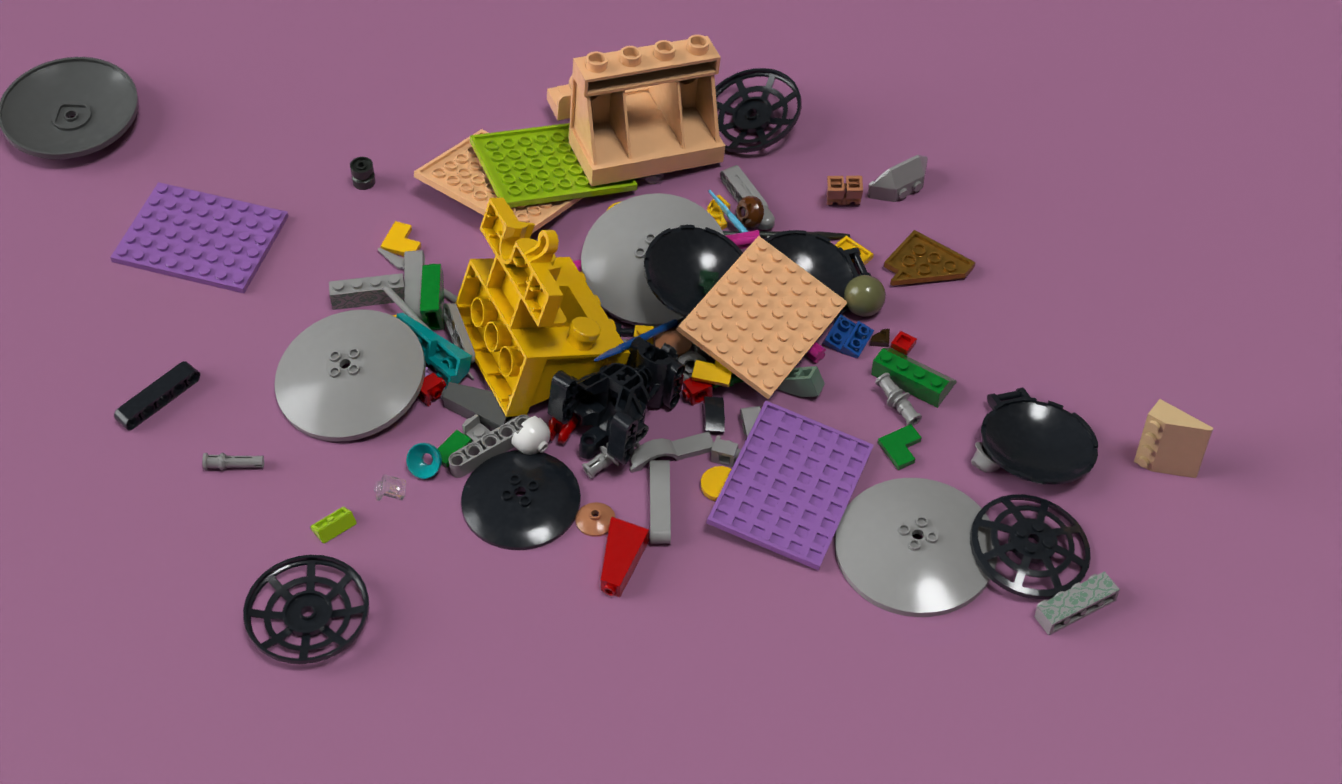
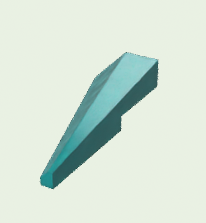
(446, 358)

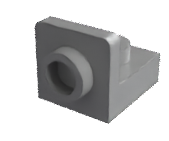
(473, 428)

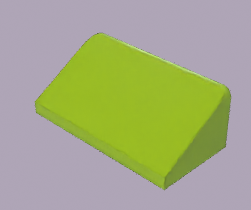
(333, 524)

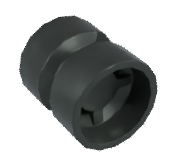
(362, 173)

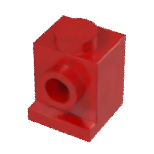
(431, 388)

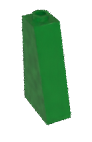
(432, 296)

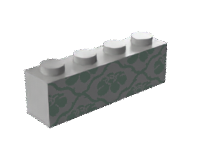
(365, 291)
(1076, 602)

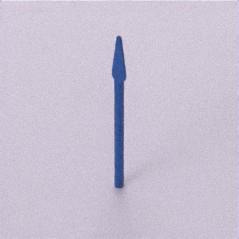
(647, 335)

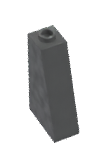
(471, 401)

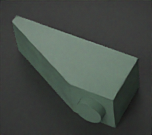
(803, 382)

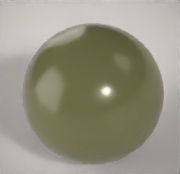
(864, 295)

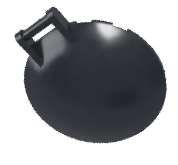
(820, 258)
(675, 264)
(1038, 439)

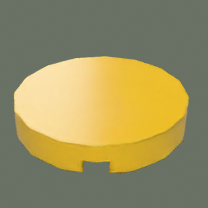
(714, 480)

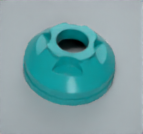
(416, 462)

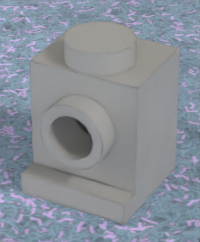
(724, 452)

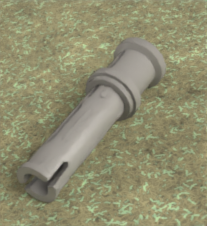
(225, 461)

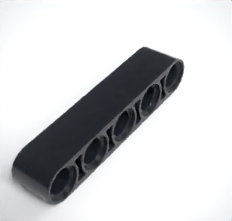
(157, 395)

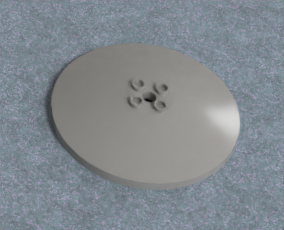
(617, 248)
(353, 401)
(907, 573)

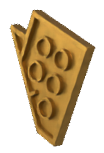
(925, 260)

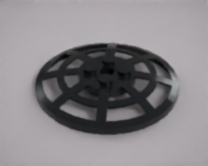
(757, 105)
(1028, 551)
(306, 601)

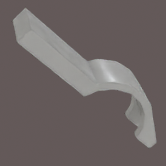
(679, 449)

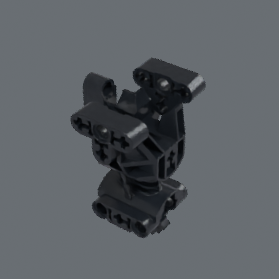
(618, 398)

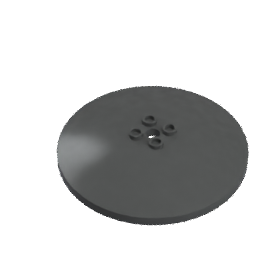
(42, 100)

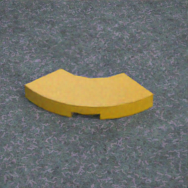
(717, 213)

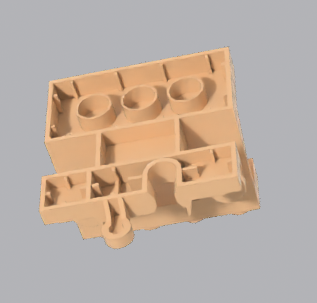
(642, 109)

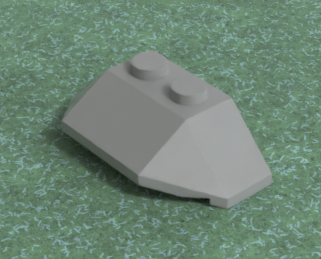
(899, 180)

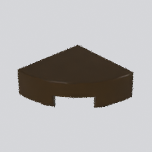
(881, 338)

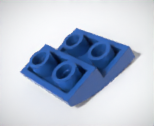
(848, 337)

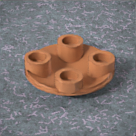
(674, 339)

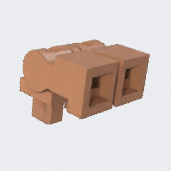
(843, 192)

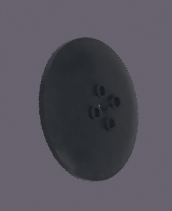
(525, 520)

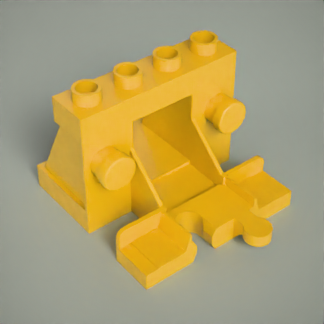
(530, 313)

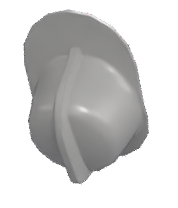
(983, 460)

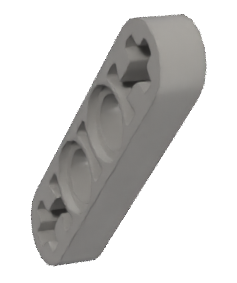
(457, 329)

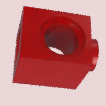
(695, 391)

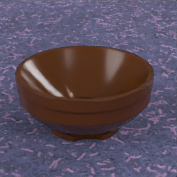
(754, 211)

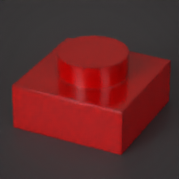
(903, 342)

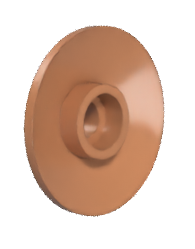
(593, 525)

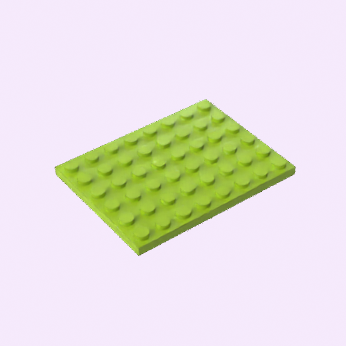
(537, 166)

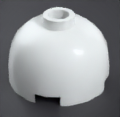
(532, 437)

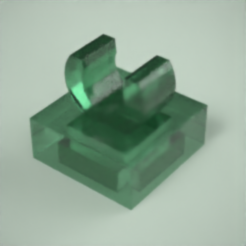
(708, 280)

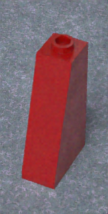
(623, 551)

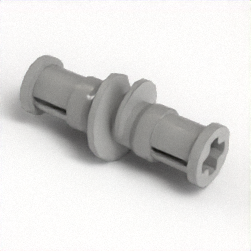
(898, 399)
(600, 462)

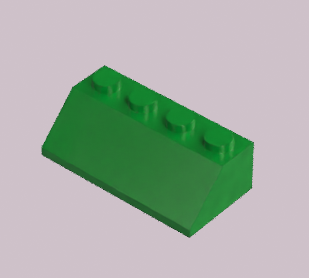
(913, 376)

